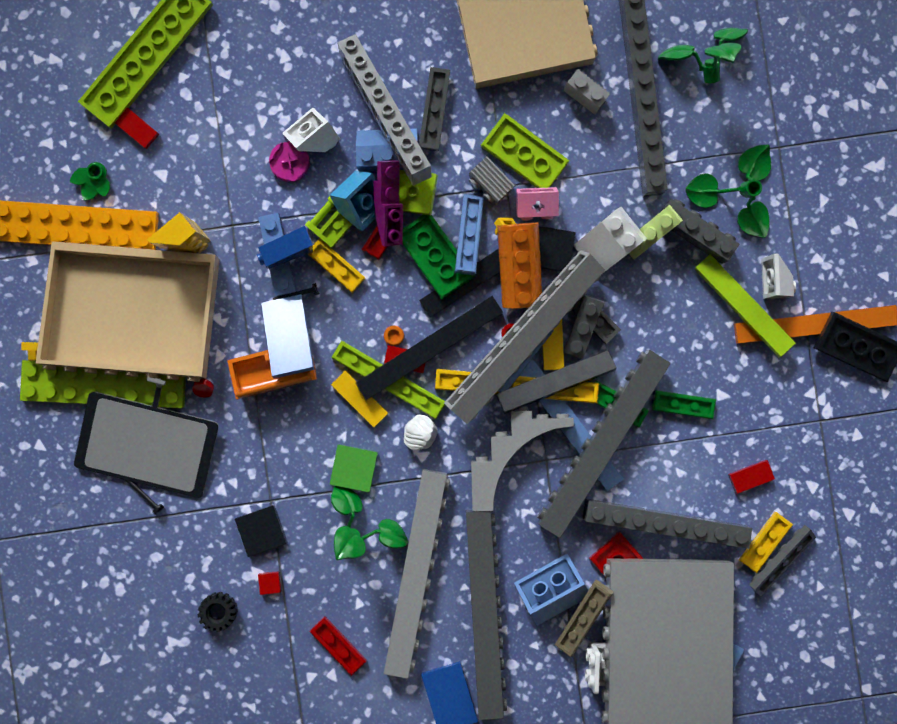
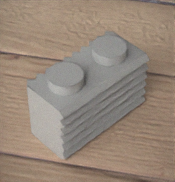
(586, 91)
(490, 181)

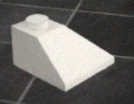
(312, 133)
(776, 278)

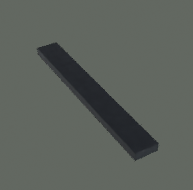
(429, 347)

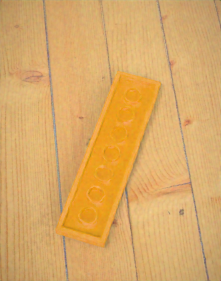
(76, 224)

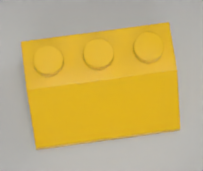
(180, 235)

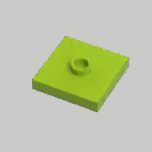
(419, 197)

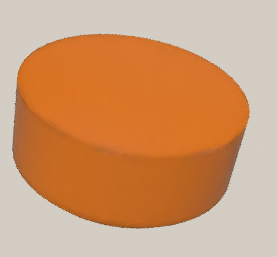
(394, 335)

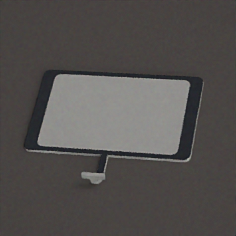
(146, 443)

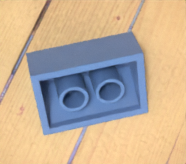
(374, 147)
(551, 589)

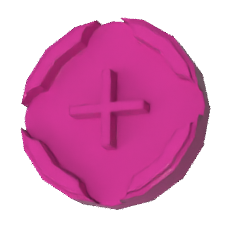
(288, 162)

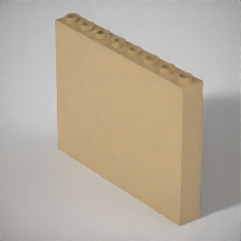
(525, 38)
(128, 311)

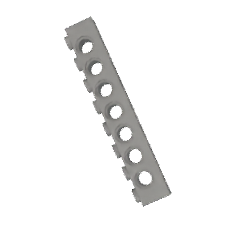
(384, 110)

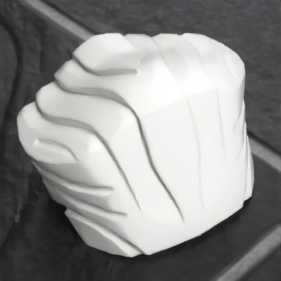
(420, 432)

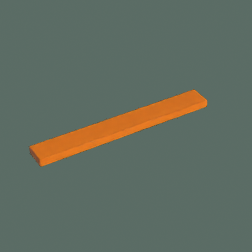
(815, 323)

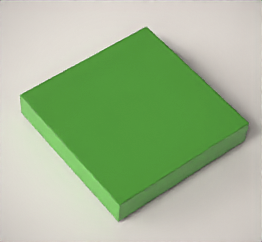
(353, 468)

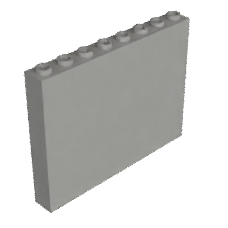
(668, 641)

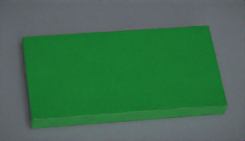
(434, 255)

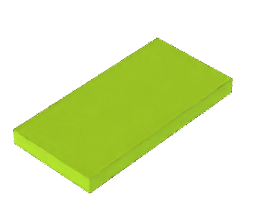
(524, 153)

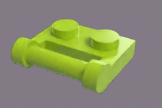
(333, 229)

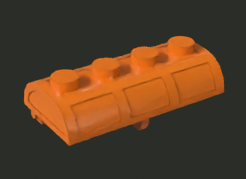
(519, 264)
(253, 375)

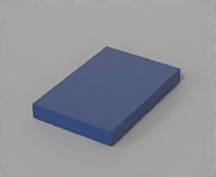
(449, 695)

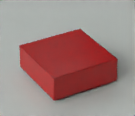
(269, 582)

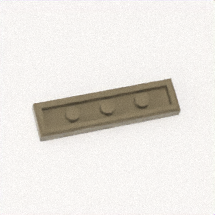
(584, 618)

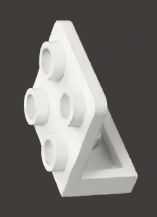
(596, 664)

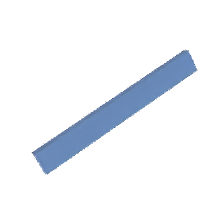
(576, 434)

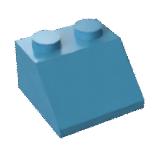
(356, 199)

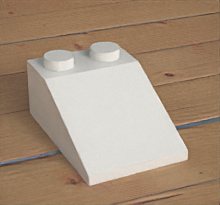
(611, 239)

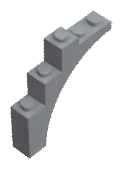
(503, 446)

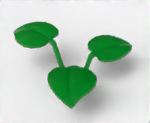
(724, 51)
(756, 165)
(348, 541)

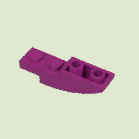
(387, 206)

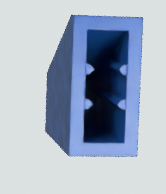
(285, 248)

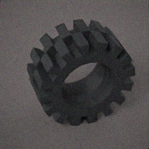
(206, 617)

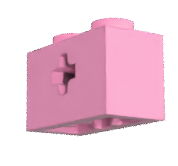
(527, 199)

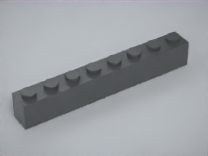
(667, 523)

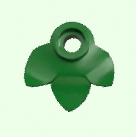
(91, 184)

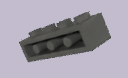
(703, 234)

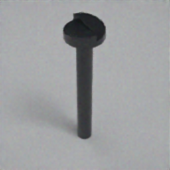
(302, 292)
(157, 508)

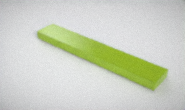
(744, 306)
(402, 388)

